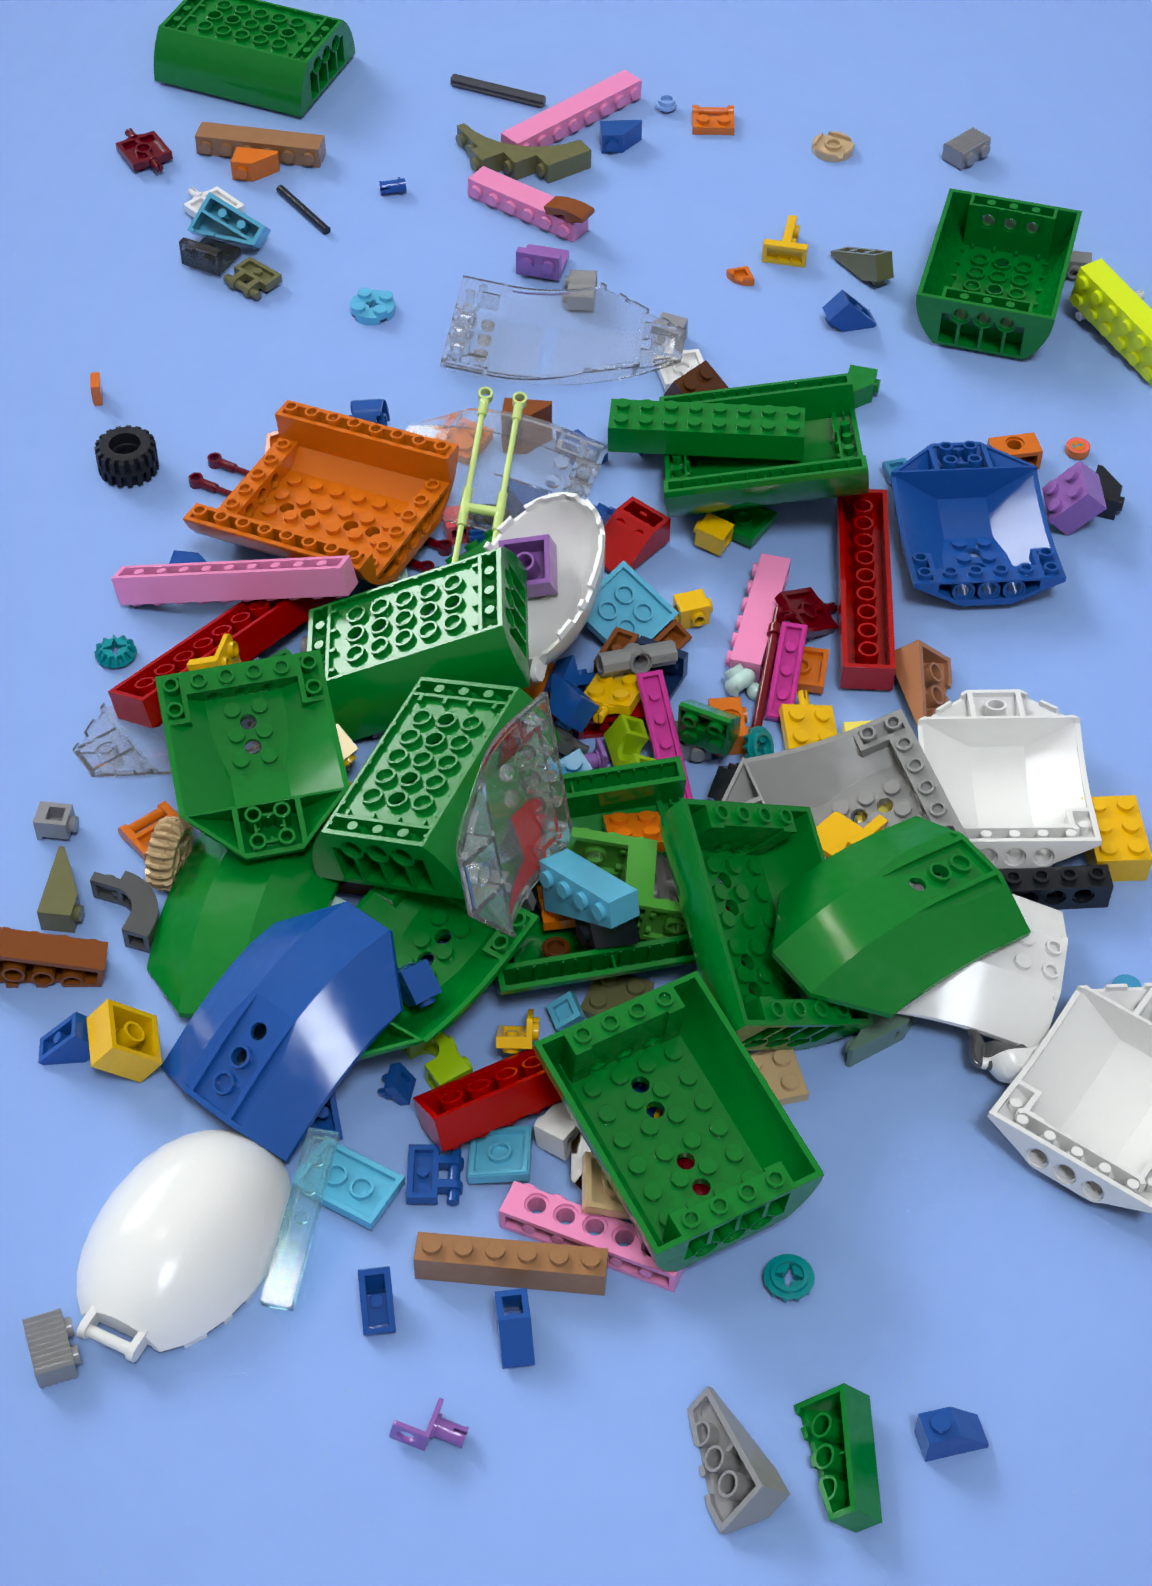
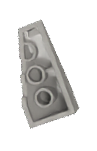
(737, 1473)

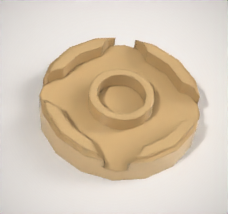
(833, 147)

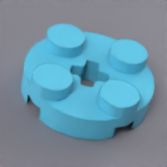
(382, 304)

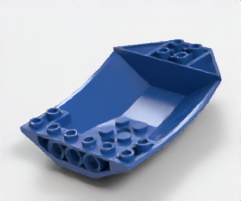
(978, 502)
(322, 992)

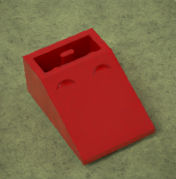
(634, 534)

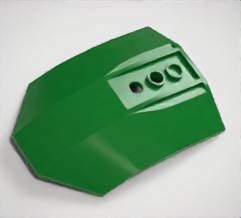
(264, 799)
(876, 944)
(461, 965)

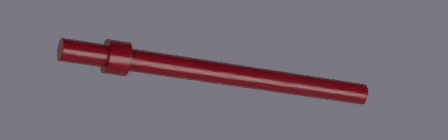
(773, 633)

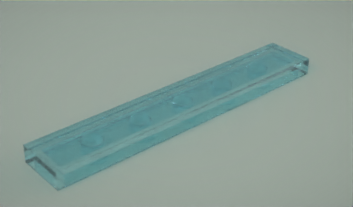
(300, 1219)

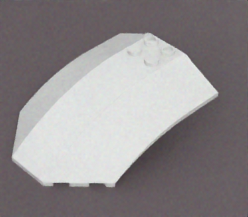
(1013, 776)
(1008, 991)
(1087, 1098)

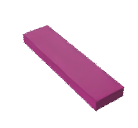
(786, 668)

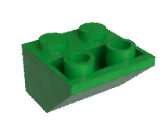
(707, 727)

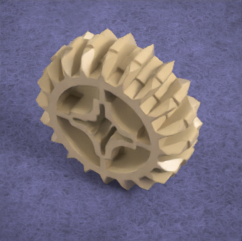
(167, 852)

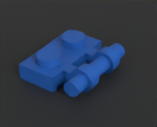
(423, 1175)

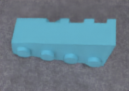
(586, 891)

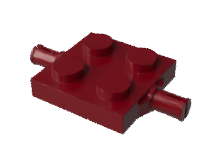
(143, 150)
(806, 608)

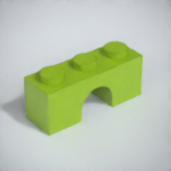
(626, 739)
(447, 1062)

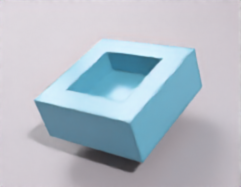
(565, 1011)

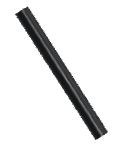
(305, 211)

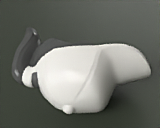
(998, 1057)

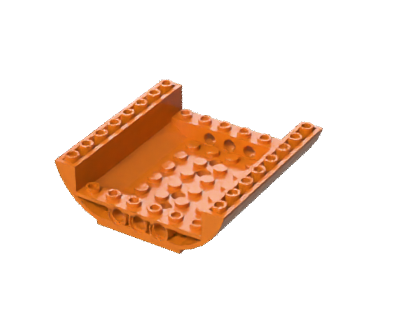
(340, 478)

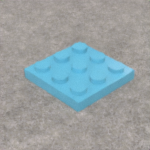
(629, 604)

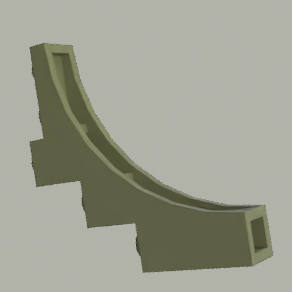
(518, 161)

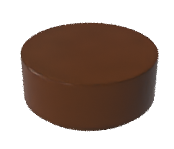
(555, 946)

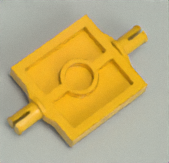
(613, 694)
(806, 722)

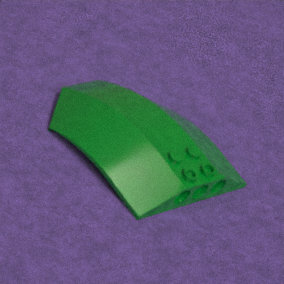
(223, 907)

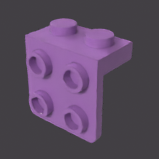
(541, 261)

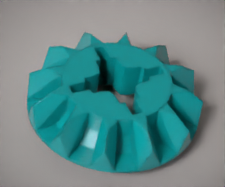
(125, 655)
(758, 735)
(802, 1277)

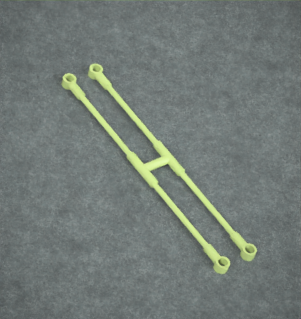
(466, 506)

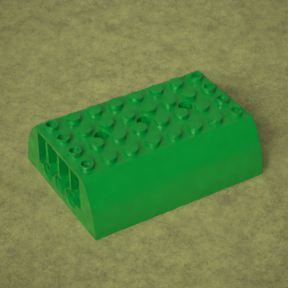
(964, 270)

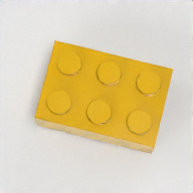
(1123, 838)

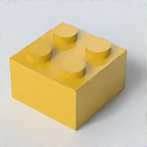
(124, 1041)

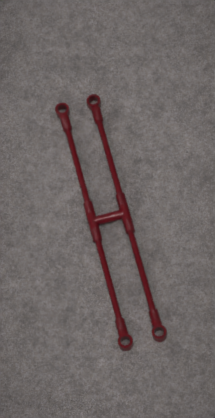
(216, 461)

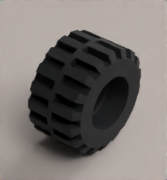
(126, 456)

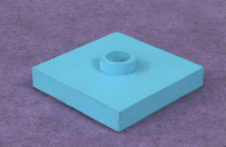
(501, 1156)

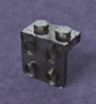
(208, 254)

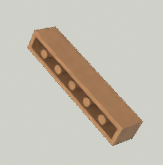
(293, 147)
(511, 1263)

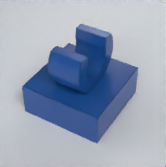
(398, 1084)

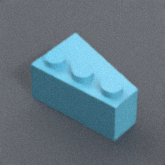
(226, 223)

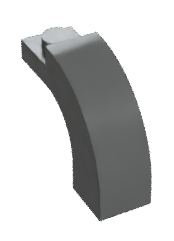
(137, 897)

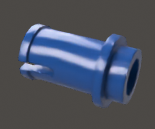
(393, 186)

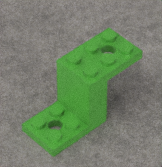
(634, 863)

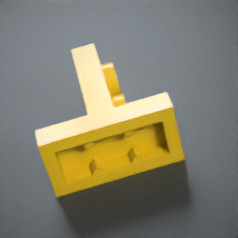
(788, 250)

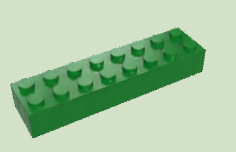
(706, 429)

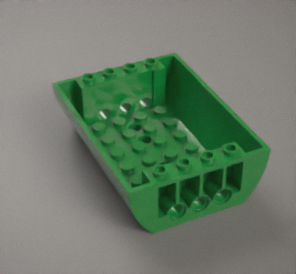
(252, 52)
(472, 642)
(440, 744)
(756, 856)
(713, 1114)

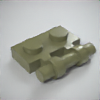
(256, 274)

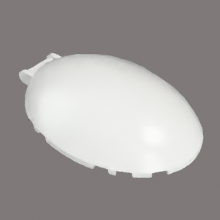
(580, 544)
(182, 1242)

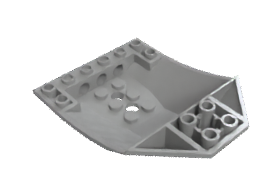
(850, 775)

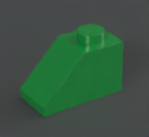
(864, 384)

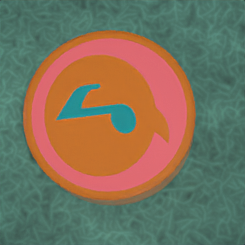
(1077, 448)

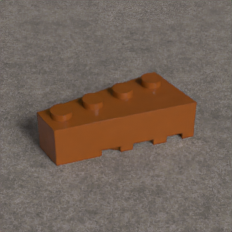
(50, 959)

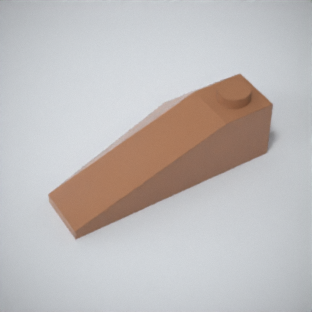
(923, 677)

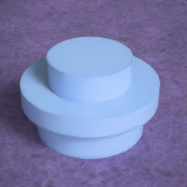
(666, 103)

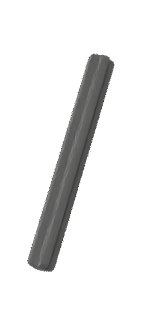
(498, 90)

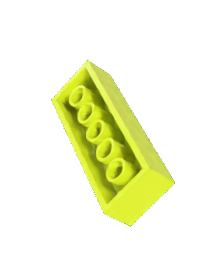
(1116, 314)

